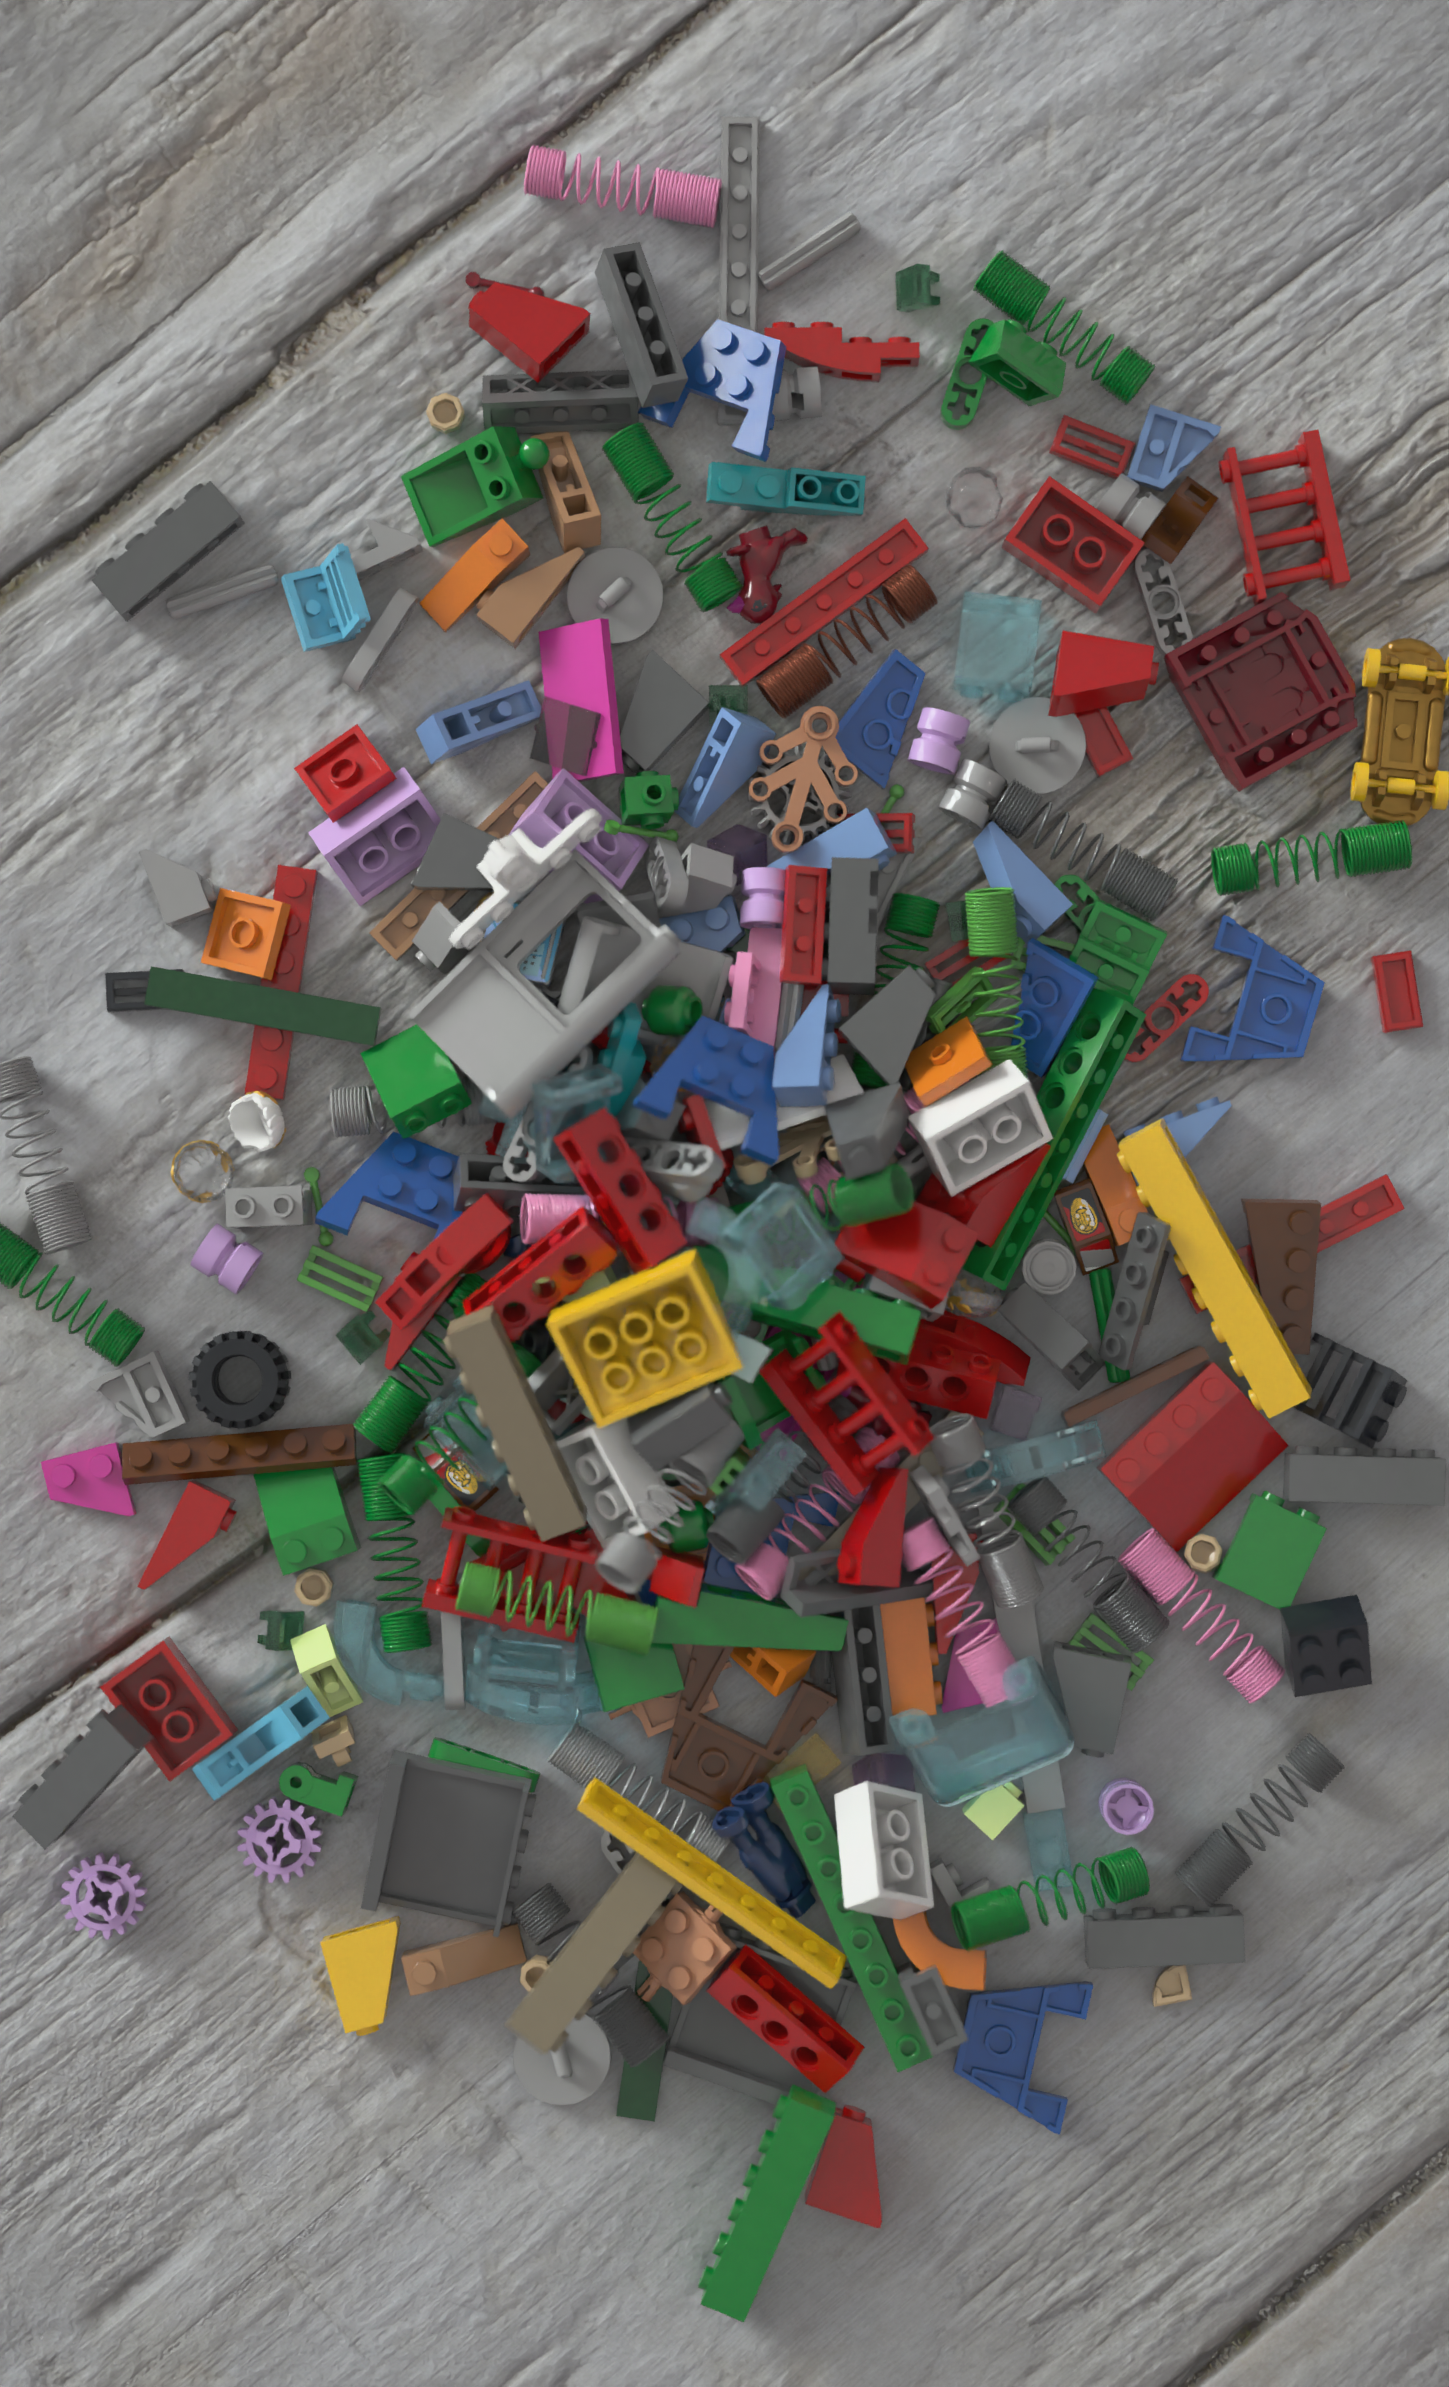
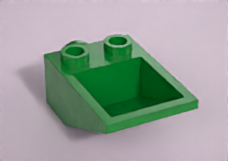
(475, 483)

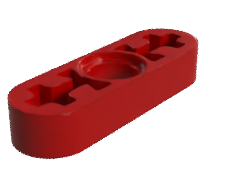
(1190, 1006)

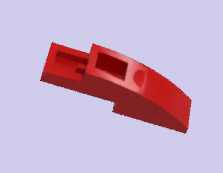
(857, 360)
(443, 1261)
(976, 1338)

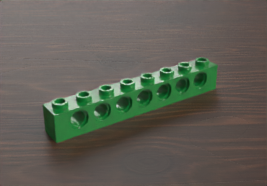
(1068, 1103)
(855, 1929)

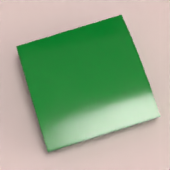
(1117, 950)
(630, 1677)

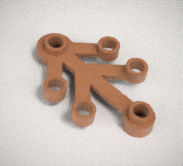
(806, 772)

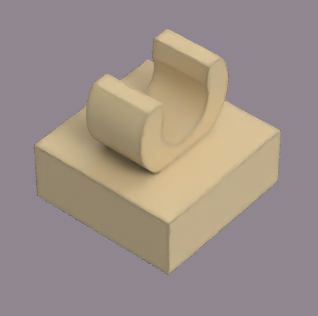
(334, 1739)

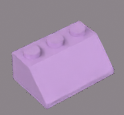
(560, 805)
(379, 838)

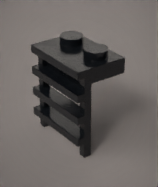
(1368, 1401)

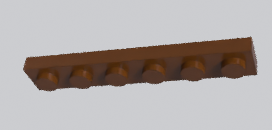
(239, 1454)

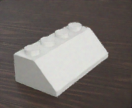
(732, 1126)

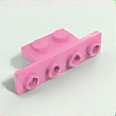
(757, 987)

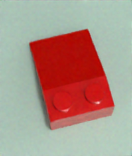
(989, 1201)
(910, 1251)

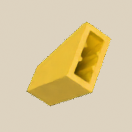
(362, 1972)

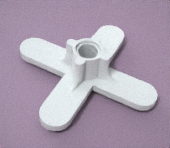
(516, 868)

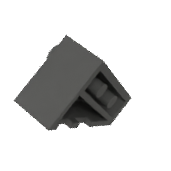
(851, 926)

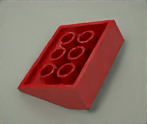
(1193, 1455)

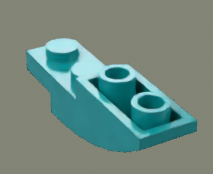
(786, 491)
(623, 1053)

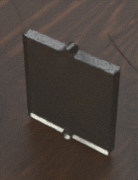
(565, 735)

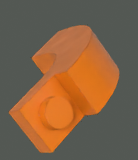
(956, 1966)

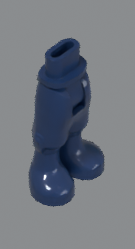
(772, 1855)

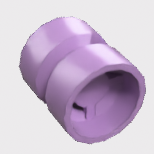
(938, 742)
(765, 897)
(226, 1258)
(1126, 1806)

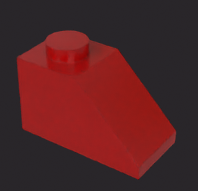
(677, 1576)

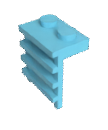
(327, 601)

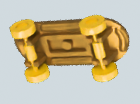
(1402, 733)

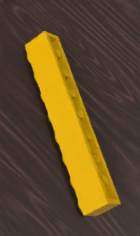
(1215, 1269)

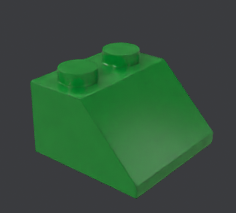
(1019, 363)

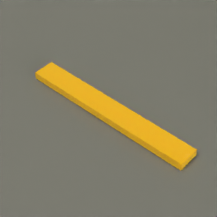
(712, 1883)

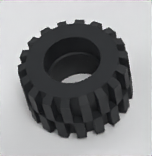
(206, 1384)

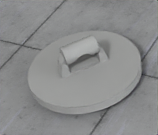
(619, 588)
(1036, 747)
(571, 2071)

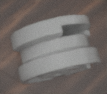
(1049, 1266)

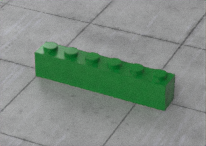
(882, 1325)
(767, 2203)

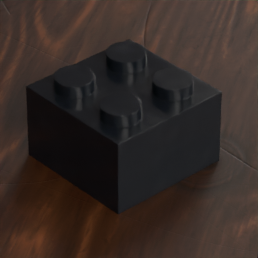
(1326, 1645)

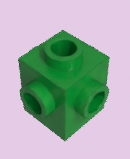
(647, 800)

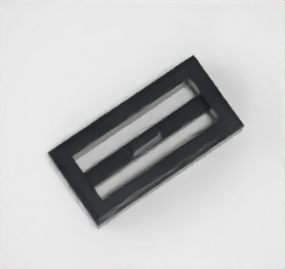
(112, 992)

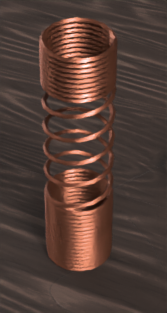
(803, 673)

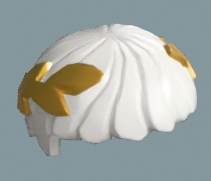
(257, 1121)

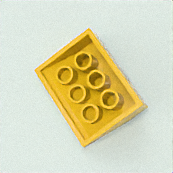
(645, 1338)

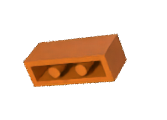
(910, 1656)

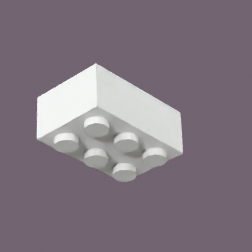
(980, 1127)
(612, 1478)
(883, 1850)

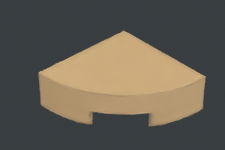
(1171, 1986)

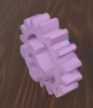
(262, 1837)
(98, 1881)

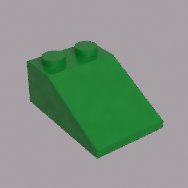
(306, 1517)

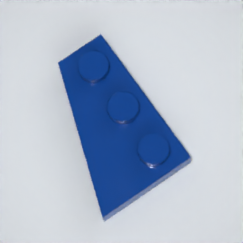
(878, 716)
(1052, 999)

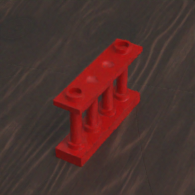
(1314, 492)
(819, 1421)
(444, 1591)

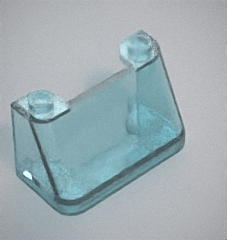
(990, 1744)

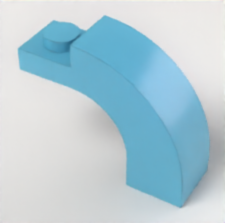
(260, 1743)

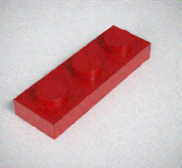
(803, 925)

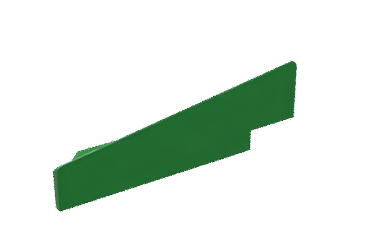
(744, 1620)

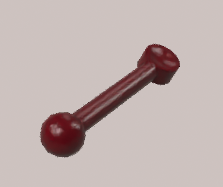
(474, 281)

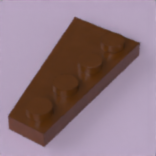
(1285, 1261)

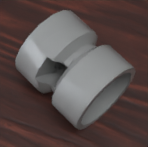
(808, 397)
(1129, 507)
(973, 792)

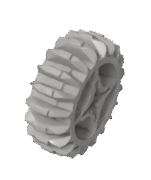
(814, 806)

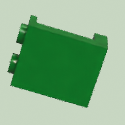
(415, 1080)
(756, 1404)
(1271, 1551)

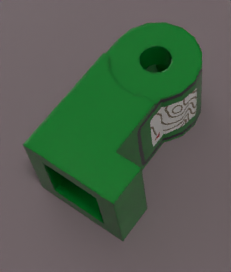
(316, 1790)

